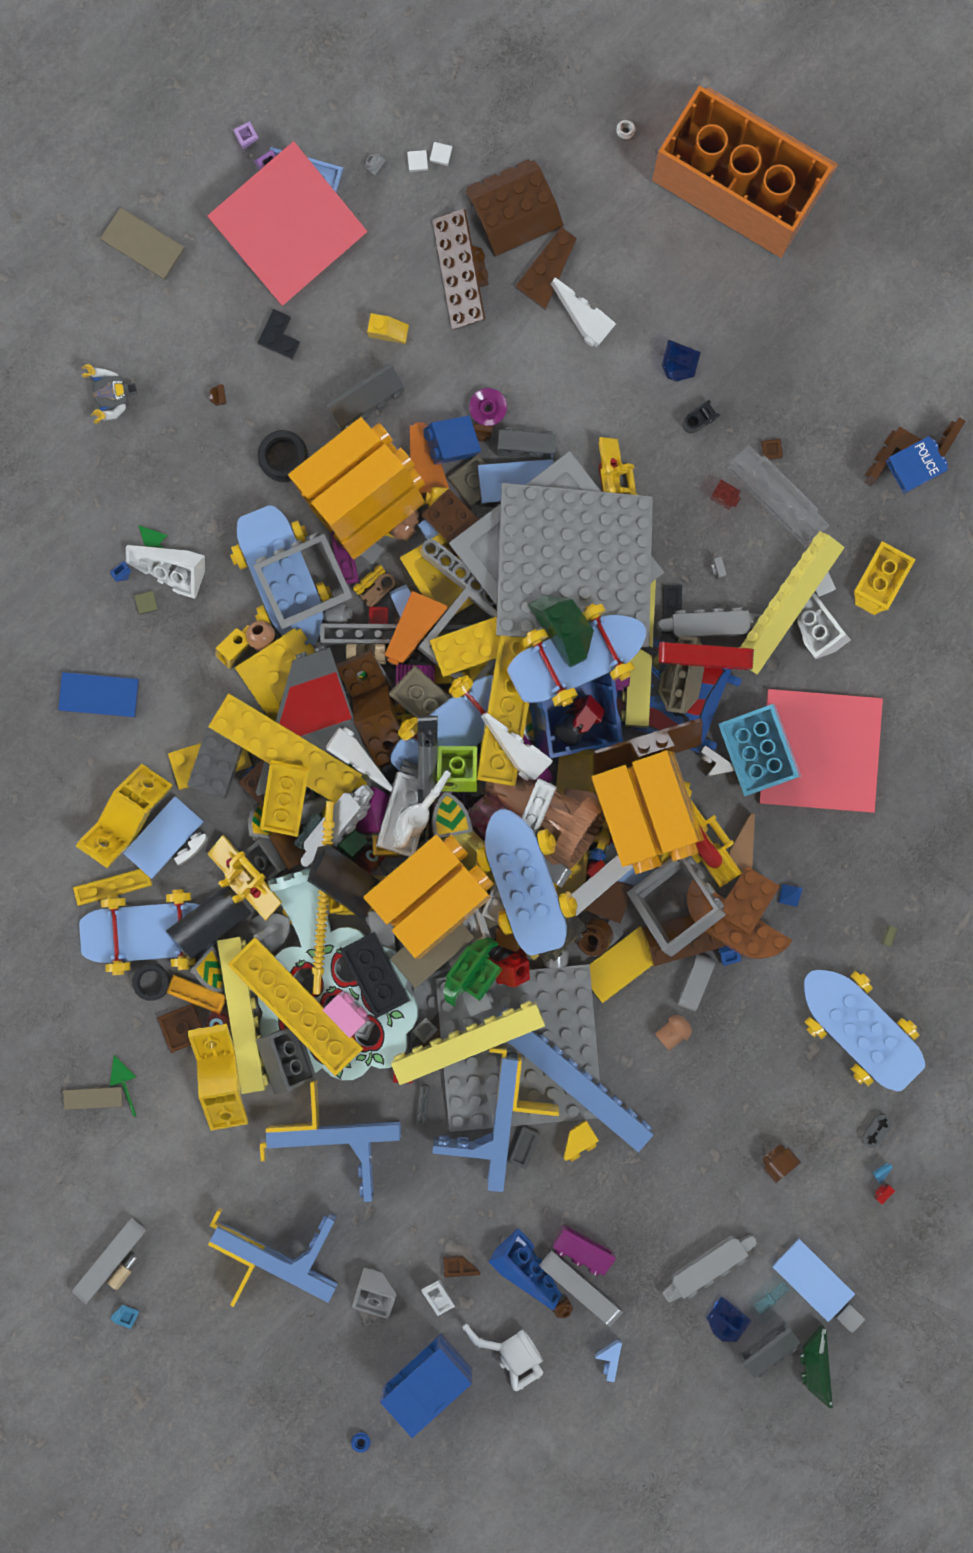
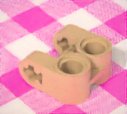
(357, 649)

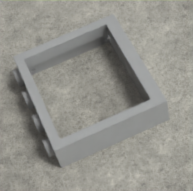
(298, 546)
(467, 593)
(657, 878)

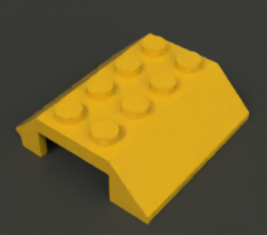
(269, 669)

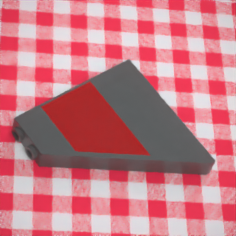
(313, 703)

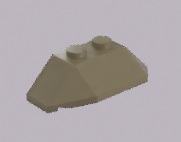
(681, 683)

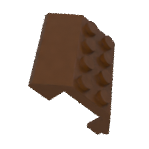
(515, 206)

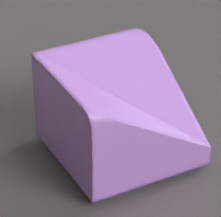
(245, 135)

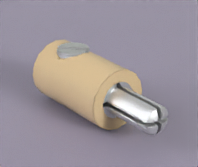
(121, 1273)

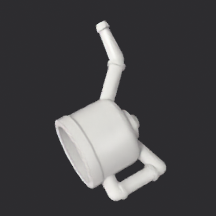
(415, 818)
(517, 1355)

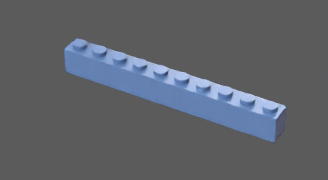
(583, 1089)

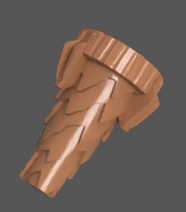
(571, 817)

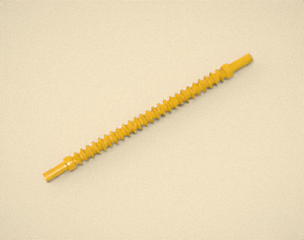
(318, 970)

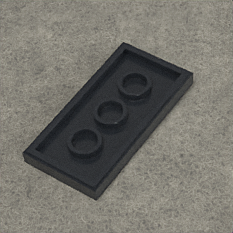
(375, 974)

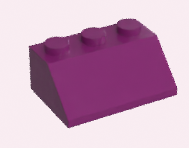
(583, 1251)

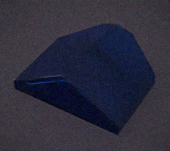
(679, 361)
(727, 1321)

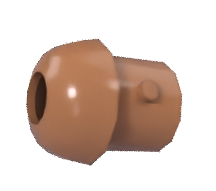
(405, 529)
(260, 635)
(674, 1031)

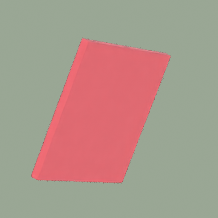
(287, 223)
(833, 747)

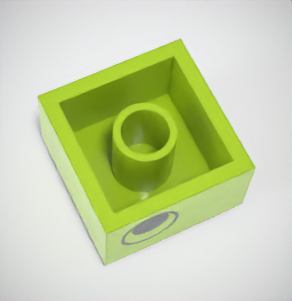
(462, 764)

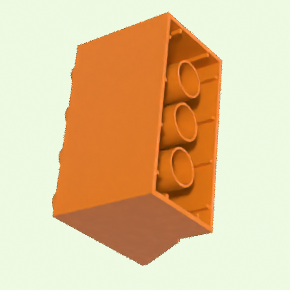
(742, 170)

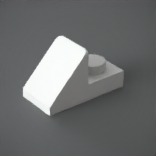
(721, 765)
(438, 1297)

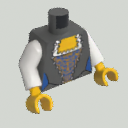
(109, 393)

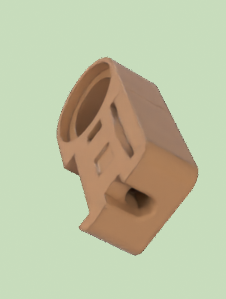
(377, 591)

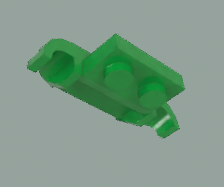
(472, 972)

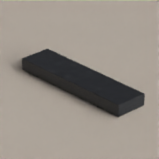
(671, 602)

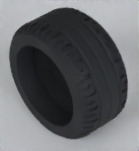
(272, 439)

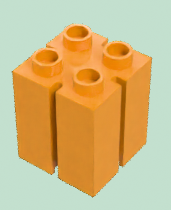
(360, 486)
(648, 811)
(430, 895)

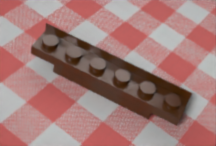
(673, 929)

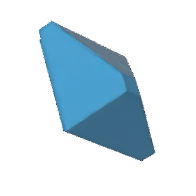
(882, 1172)
(125, 1316)

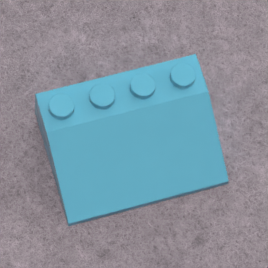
(759, 750)

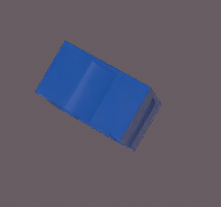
(600, 735)
(426, 1385)

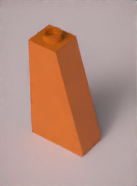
(420, 455)
(414, 625)

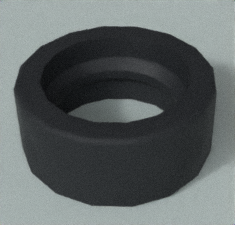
(136, 982)

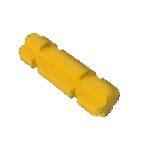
(368, 580)

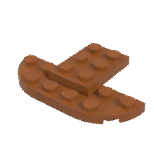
(742, 925)

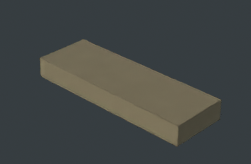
(93, 1098)

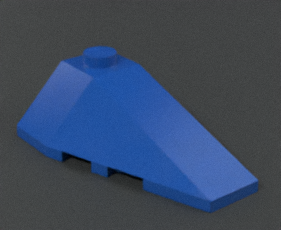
(520, 1265)

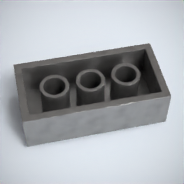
(215, 763)

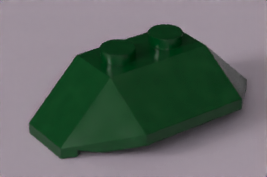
(564, 626)
(816, 1366)

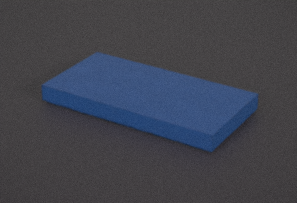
(98, 694)

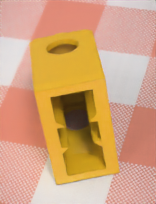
(228, 651)

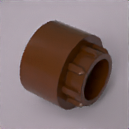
(601, 931)
(780, 1162)

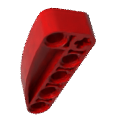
(706, 656)

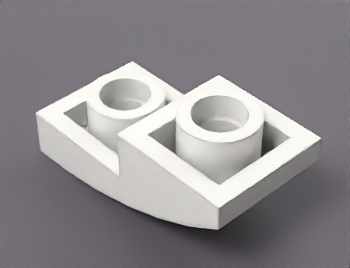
(196, 843)

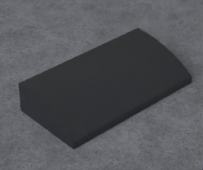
(342, 879)
(208, 923)

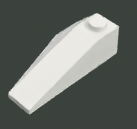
(591, 323)
(174, 567)
(820, 629)
(349, 750)
(525, 758)

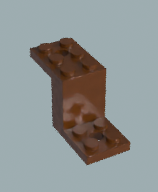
(901, 439)
(372, 705)

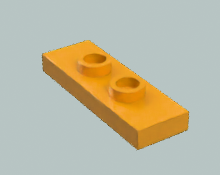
(196, 994)

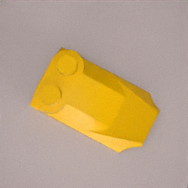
(882, 579)

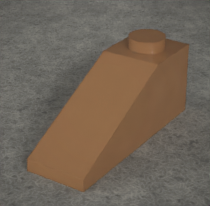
(742, 849)

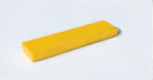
(111, 886)

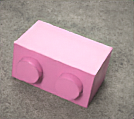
(346, 1013)

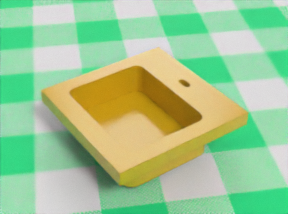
(433, 582)

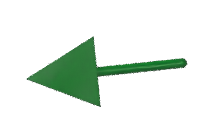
(152, 538)
(120, 1074)

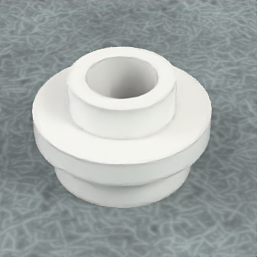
(625, 124)

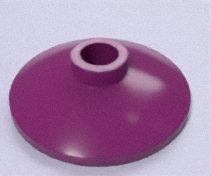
(484, 398)

